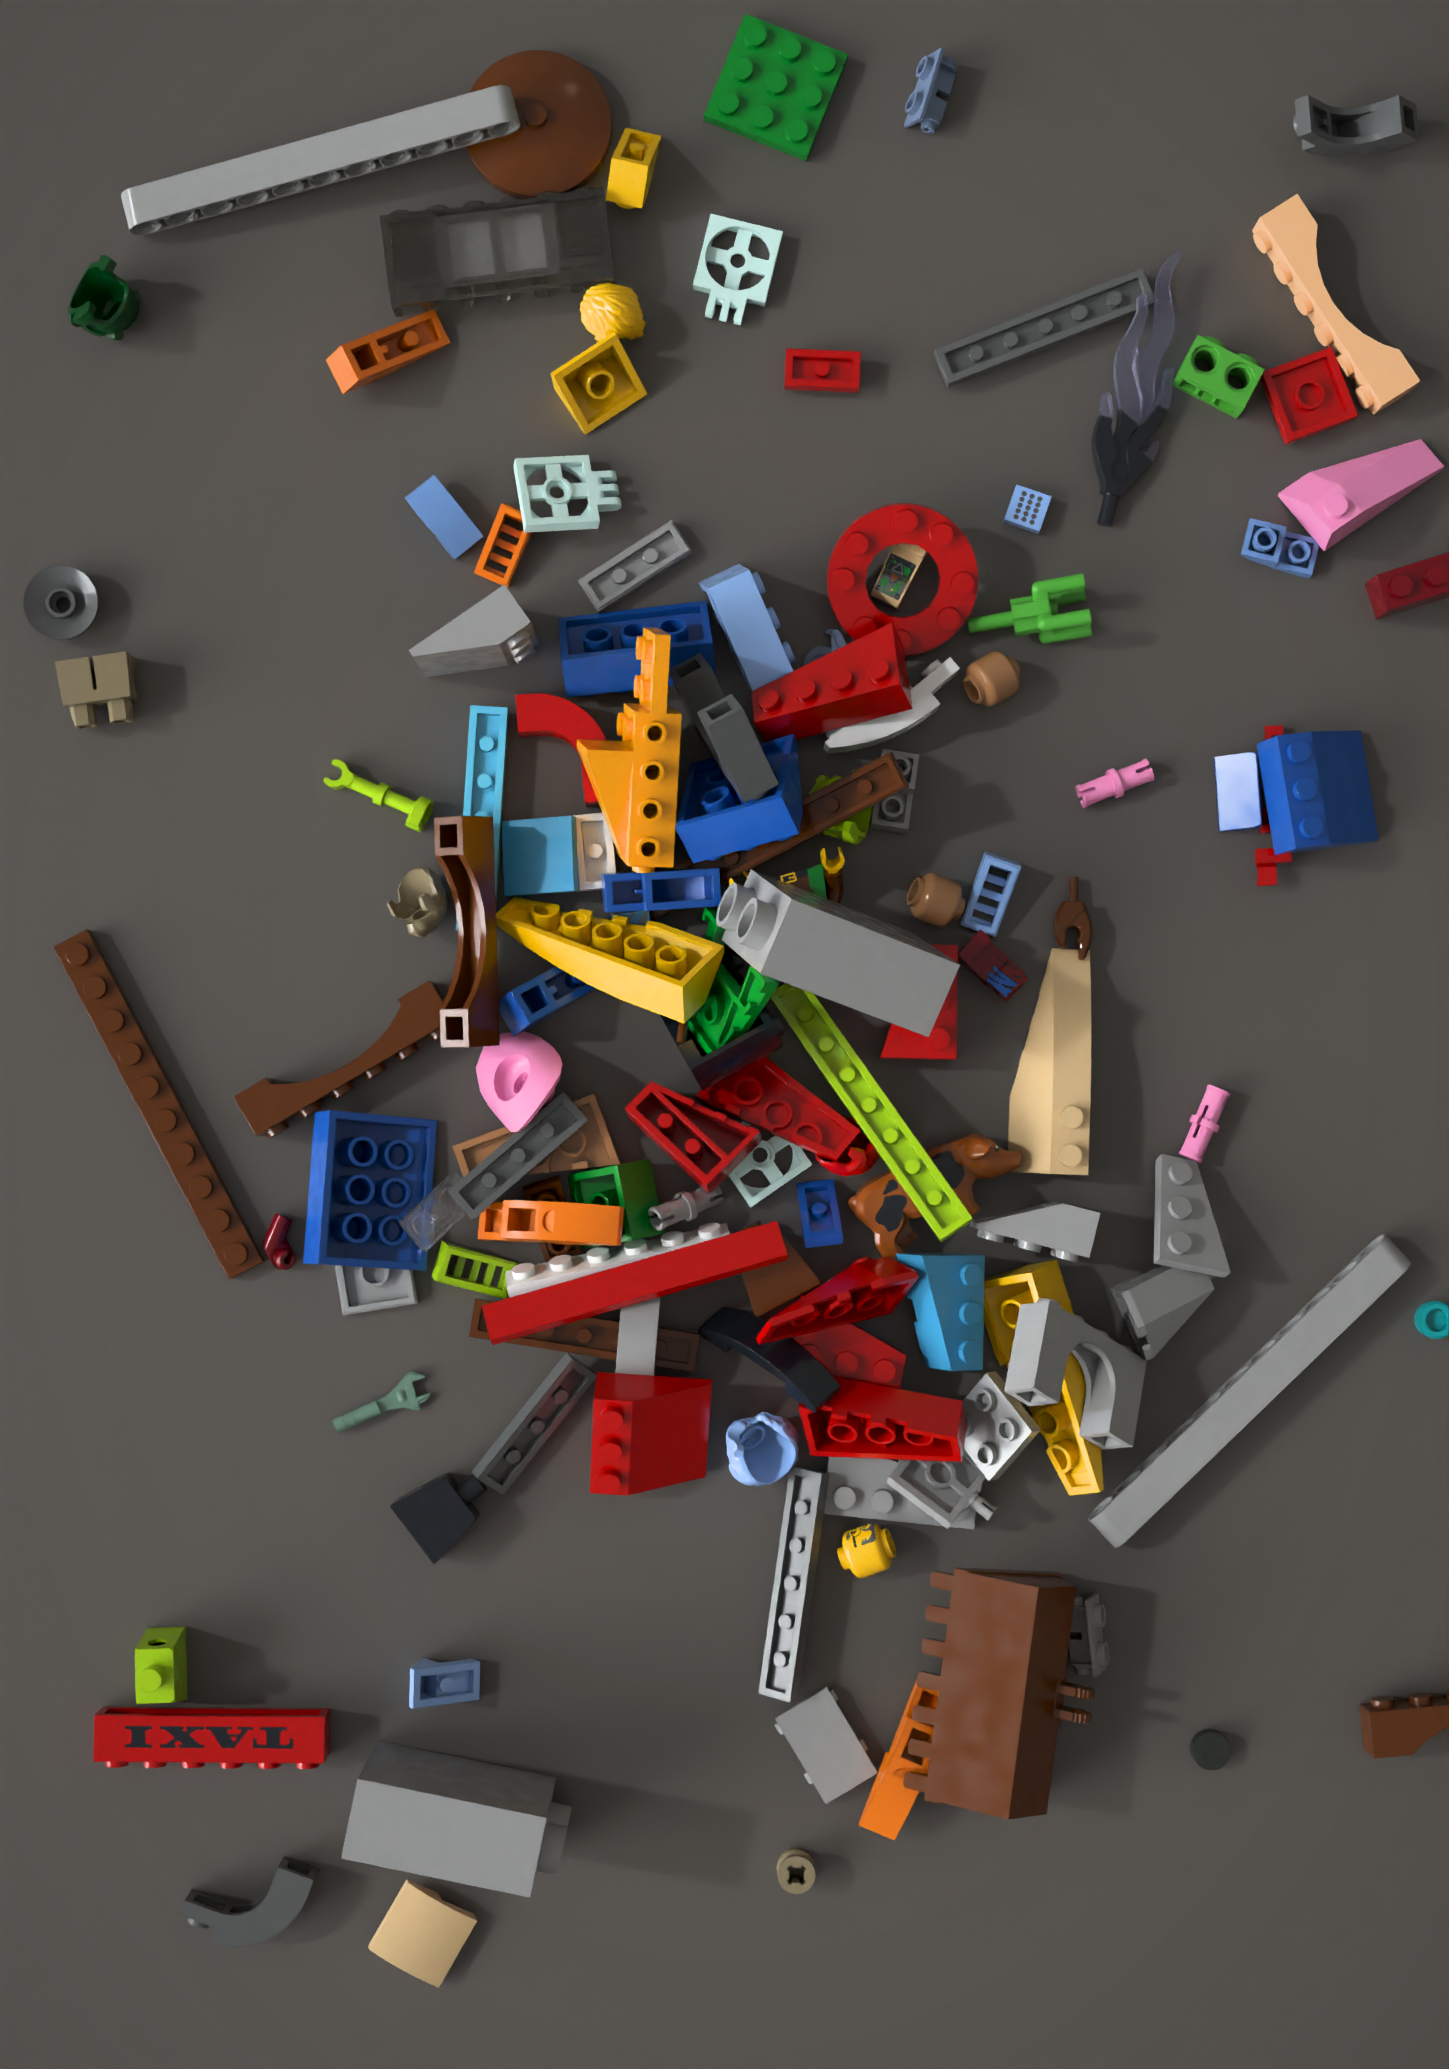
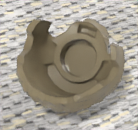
(421, 901)

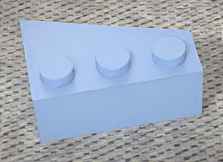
(748, 625)

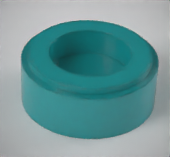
(1432, 1319)

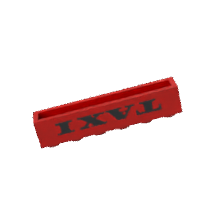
(211, 1736)

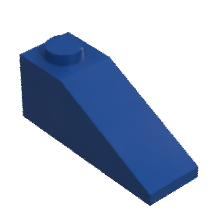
(541, 999)

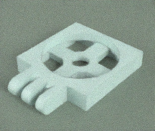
(730, 295)
(596, 487)
(752, 1194)

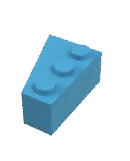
(948, 1308)

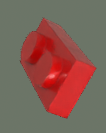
(822, 370)

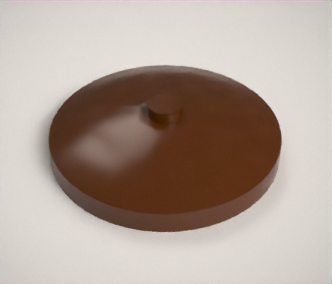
(561, 129)

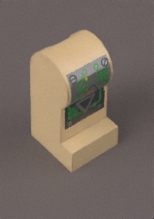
(898, 573)

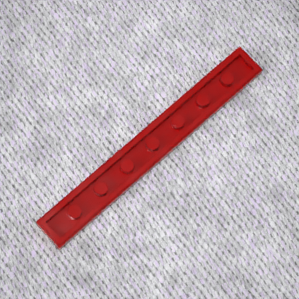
(634, 1282)

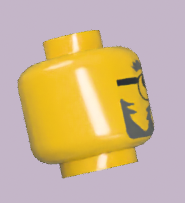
(867, 1550)

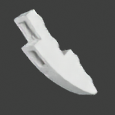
(887, 727)

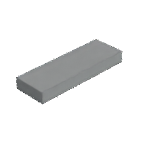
(635, 566)

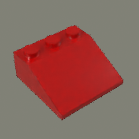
(648, 1432)

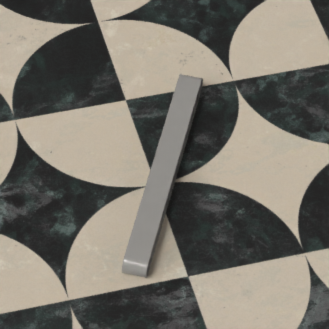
(321, 160)
(1249, 1390)

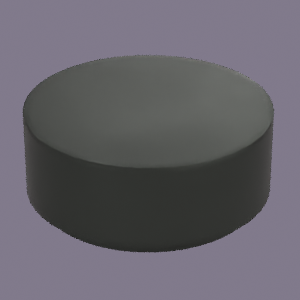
(1210, 1749)

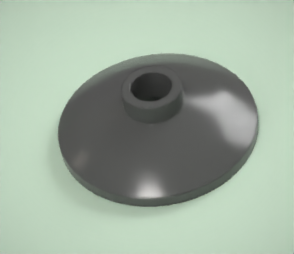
(47, 591)

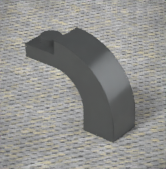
(1355, 129)
(254, 1921)

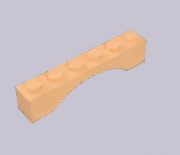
(1374, 369)

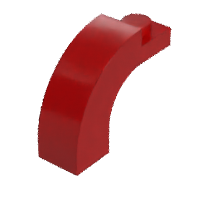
(558, 718)

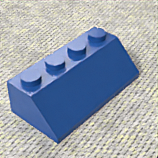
(601, 647)

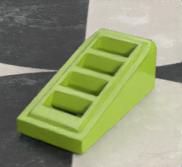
(442, 1260)

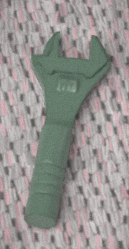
(400, 1397)

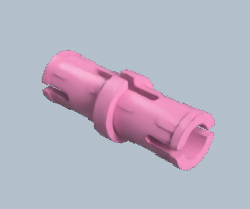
(1114, 783)
(1204, 1123)

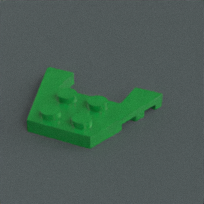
(728, 1008)

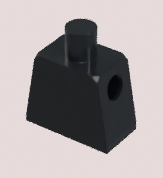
(439, 1512)

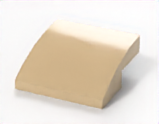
(422, 1933)

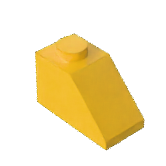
(632, 168)

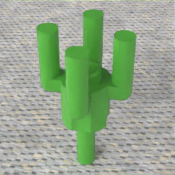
(1040, 612)

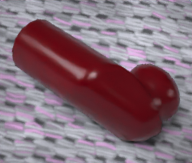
(276, 1244)

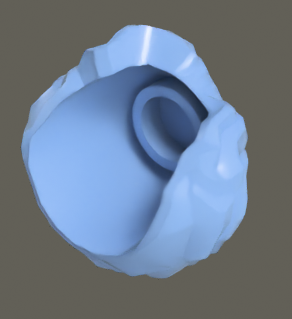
(761, 1449)

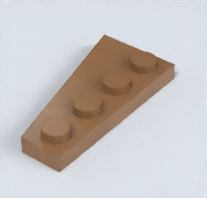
(586, 1148)

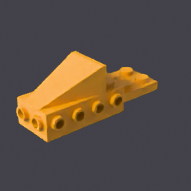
(639, 775)

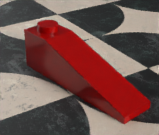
(856, 1294)

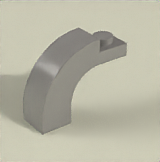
(638, 1338)

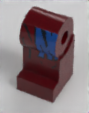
(991, 966)

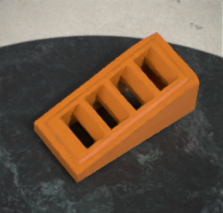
(505, 510)

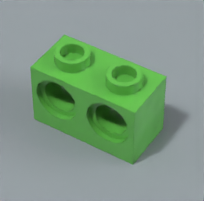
(1213, 385)

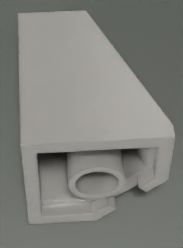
(1159, 1304)

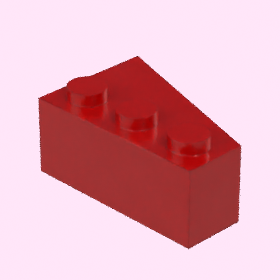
(941, 1043)
(693, 1136)
(855, 1354)

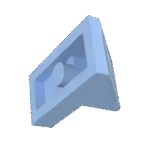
(444, 1682)

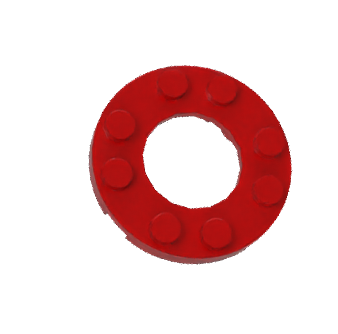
(910, 525)

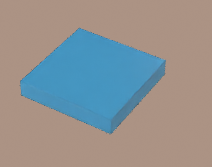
(540, 856)

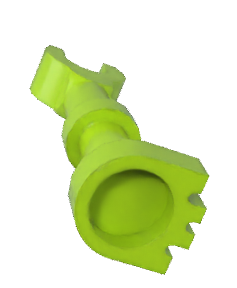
(418, 810)

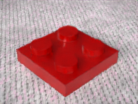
(1308, 395)

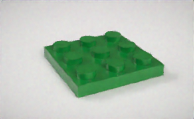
(775, 87)

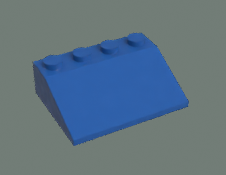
(362, 1183)

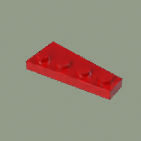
(782, 1106)

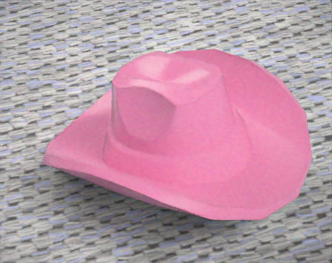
(518, 1077)

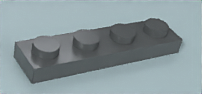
(518, 1155)
(534, 1423)

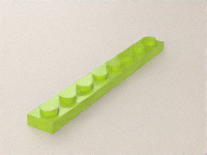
(872, 1110)

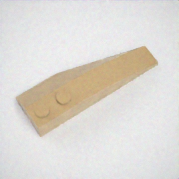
(1054, 1073)

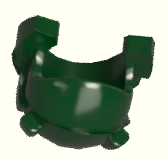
(103, 301)

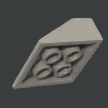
(482, 637)

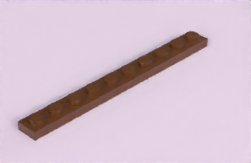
(159, 1104)

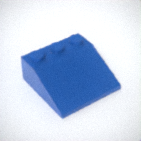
(1317, 790)
(718, 821)

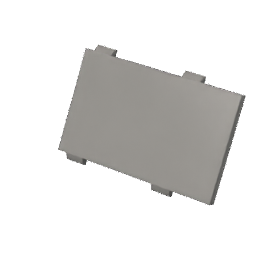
(826, 1745)

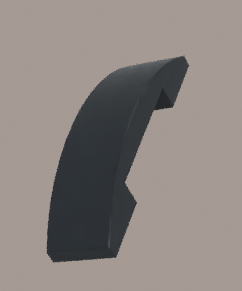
(785, 1358)

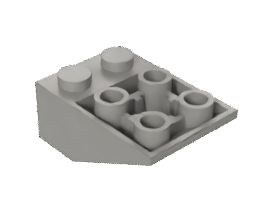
(1053, 1224)

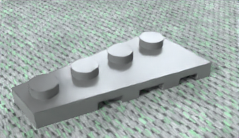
(860, 1490)

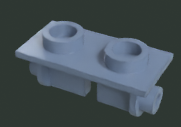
(934, 76)

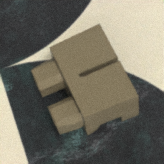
(98, 684)

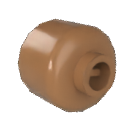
(991, 679)
(935, 899)

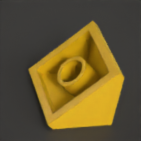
(598, 383)

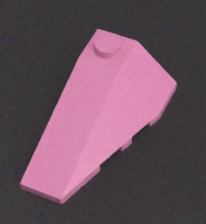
(1350, 493)

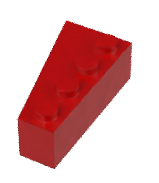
(837, 690)
(886, 1424)

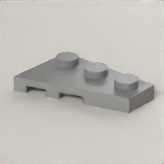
(1184, 1220)

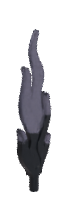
(1138, 412)

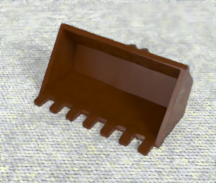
(997, 1691)

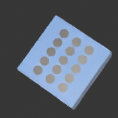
(1027, 509)

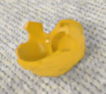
(612, 309)

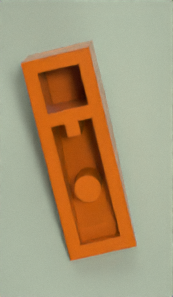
(386, 351)

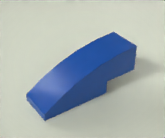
(661, 889)

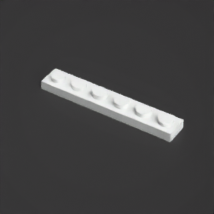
(563, 1268)

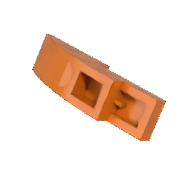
(552, 1223)
(889, 1799)

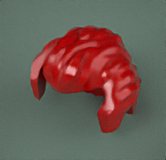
(856, 1160)

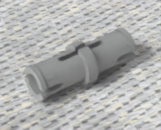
(683, 1207)

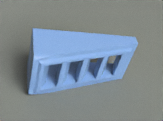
(999, 862)

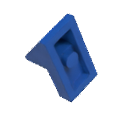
(819, 1213)

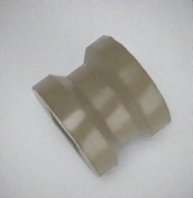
(792, 1863)

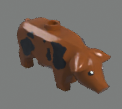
(887, 1207)

